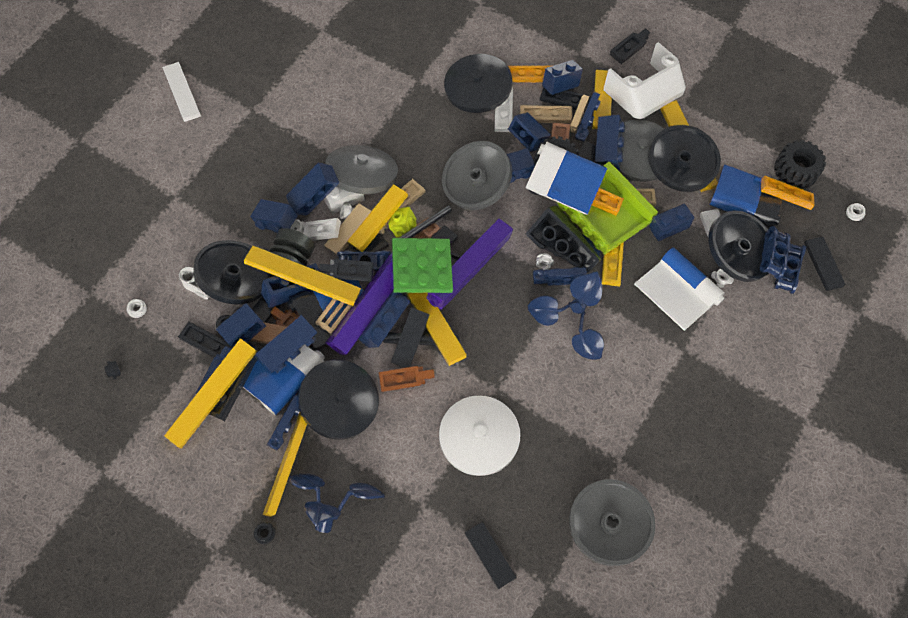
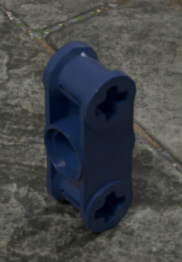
(775, 252)
(377, 257)
(790, 279)

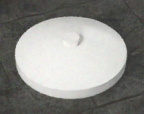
(479, 435)

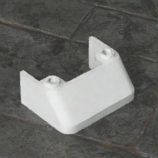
(647, 96)

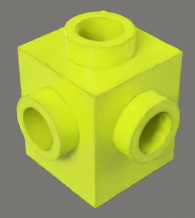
(402, 221)

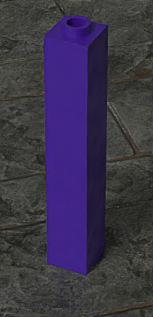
(473, 260)
(363, 310)

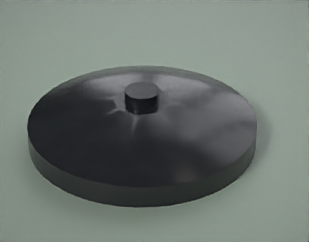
(478, 83)
(684, 158)
(738, 245)
(224, 275)
(338, 399)

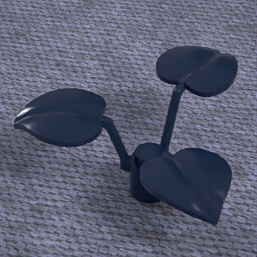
(586, 292)
(322, 514)

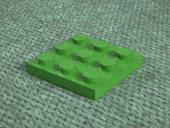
(421, 265)

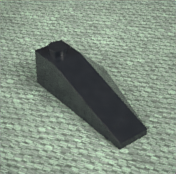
(561, 237)

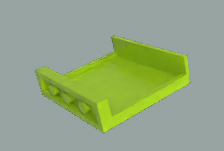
(607, 229)

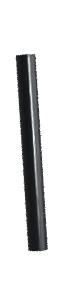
(428, 222)

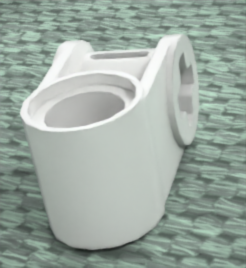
(191, 284)

